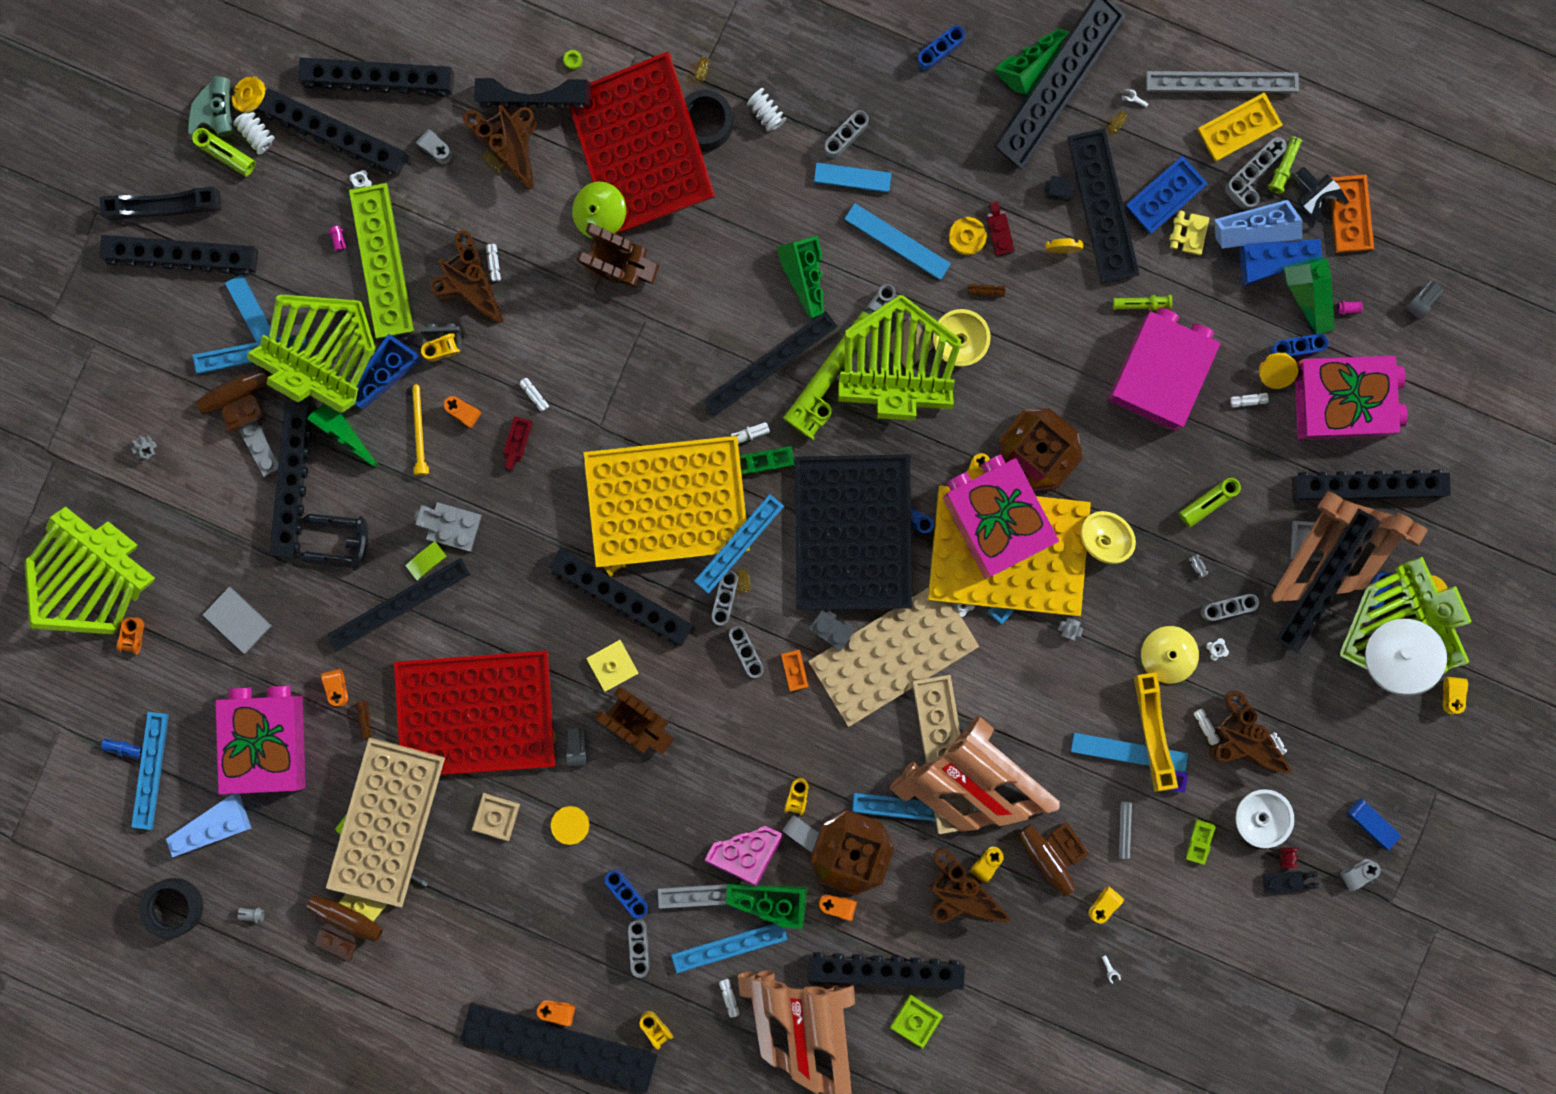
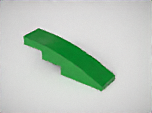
(766, 460)

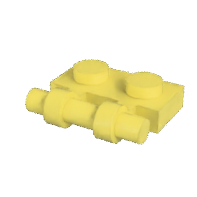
(1195, 233)

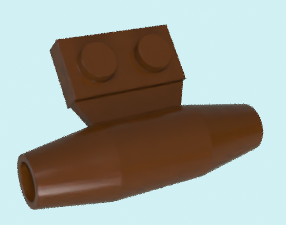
(236, 400)
(1054, 854)
(341, 927)

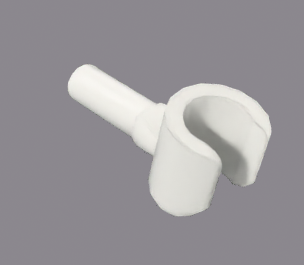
(1132, 97)
(1111, 972)

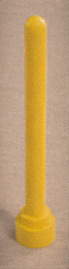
(421, 466)

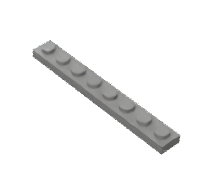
(1222, 82)

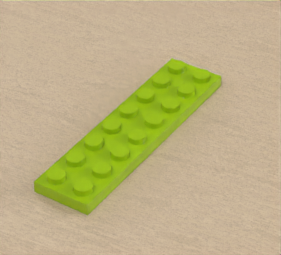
(381, 261)

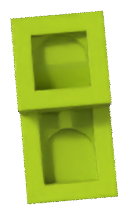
(426, 560)
(1200, 842)

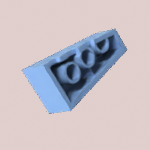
(1259, 226)
(214, 825)

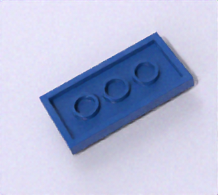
(1166, 195)

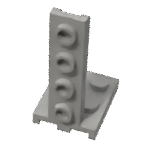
(449, 525)

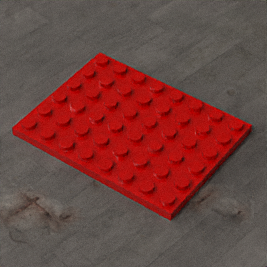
(643, 141)
(478, 711)

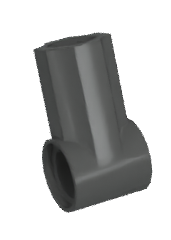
(1421, 303)
(576, 748)

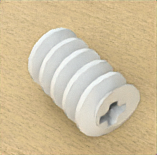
(765, 111)
(253, 132)

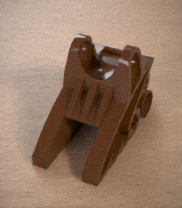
(516, 135)
(611, 261)
(467, 289)
(634, 716)
(1257, 749)
(964, 901)

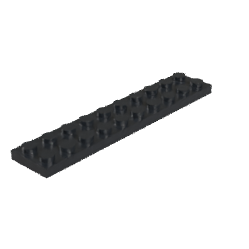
(1059, 81)
(558, 1047)

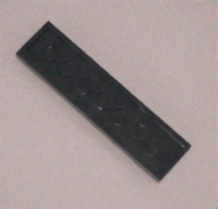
(1103, 206)

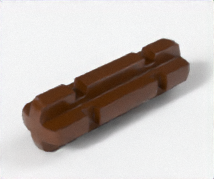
(986, 290)
(364, 719)

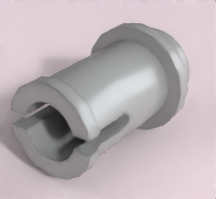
(255, 915)

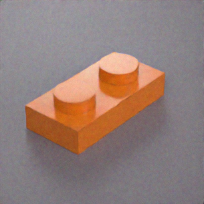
(794, 670)

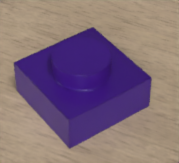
(1181, 781)

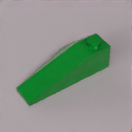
(1025, 69)
(802, 267)
(1312, 289)
(338, 426)
(776, 903)

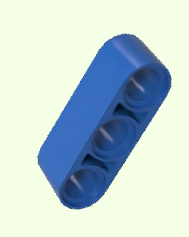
(944, 40)
(1307, 343)
(1374, 824)
(625, 884)

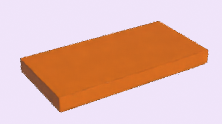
(1353, 221)

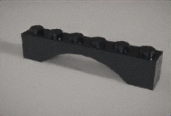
(570, 93)
(190, 201)

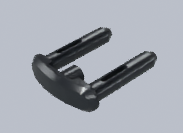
(359, 544)

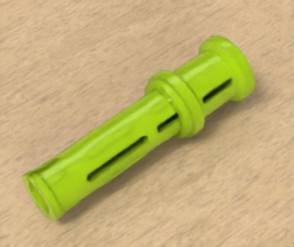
(1282, 173)
(1119, 303)

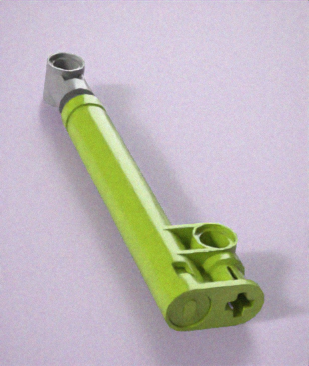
(804, 410)

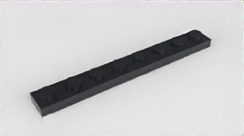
(770, 363)
(398, 604)

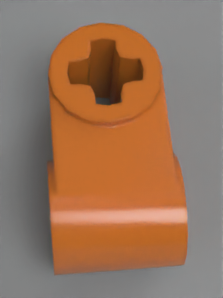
(464, 413)
(130, 637)
(335, 684)
(841, 907)
(560, 1012)

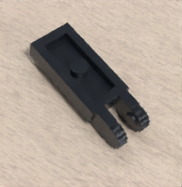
(1288, 882)

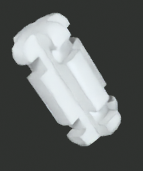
(1278, 742)

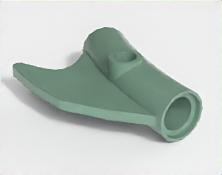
(206, 109)

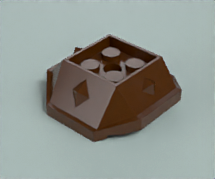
(1061, 444)
(832, 852)

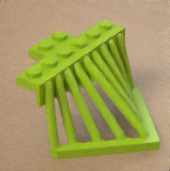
(300, 376)
(897, 394)
(101, 549)
(1435, 608)

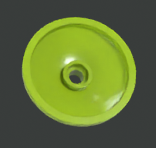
(609, 206)

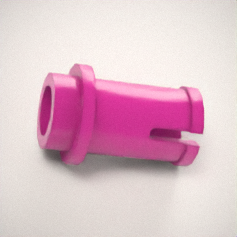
(337, 238)
(1349, 307)

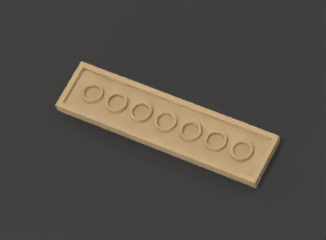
(938, 732)

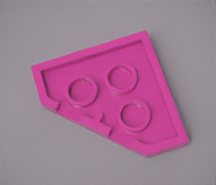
(745, 854)

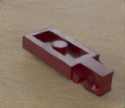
(999, 230)
(516, 441)

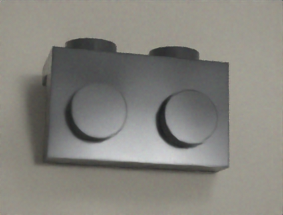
(433, 332)
(832, 630)

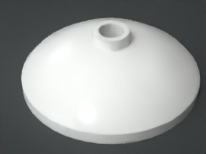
(1277, 818)

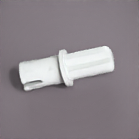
(752, 432)

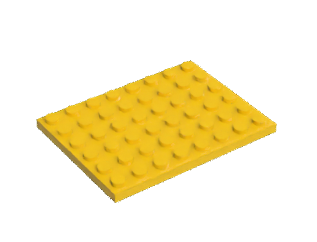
(664, 500)
(1041, 583)

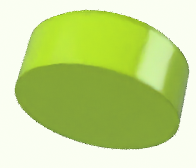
(572, 60)

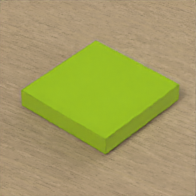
(916, 1021)

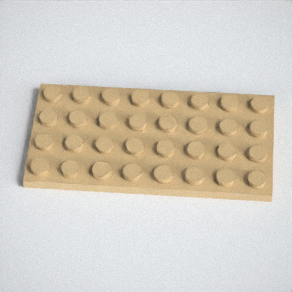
(891, 654)
(385, 822)

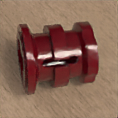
(1289, 857)

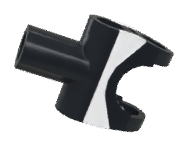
(1317, 192)

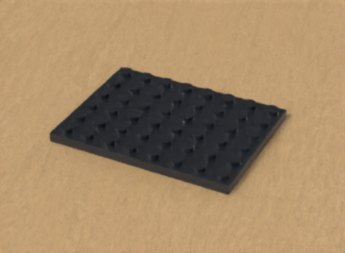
(853, 532)

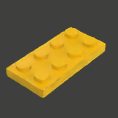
(1239, 127)

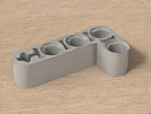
(1257, 169)

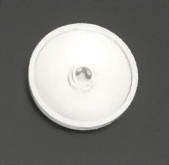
(1405, 657)

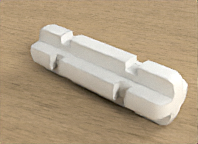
(493, 265)
(534, 394)
(1249, 400)
(1206, 727)
(729, 998)

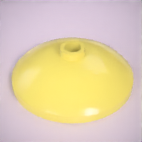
(973, 330)
(1108, 537)
(1156, 654)

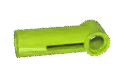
(239, 161)
(1194, 513)

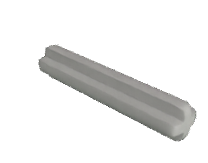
(1125, 830)

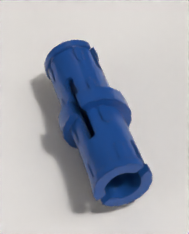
(121, 748)

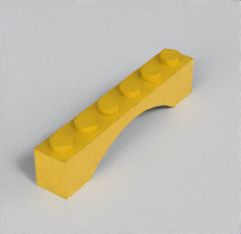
(1151, 717)

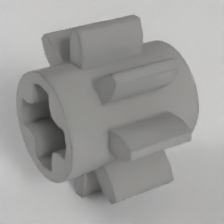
(143, 447)
(1070, 629)

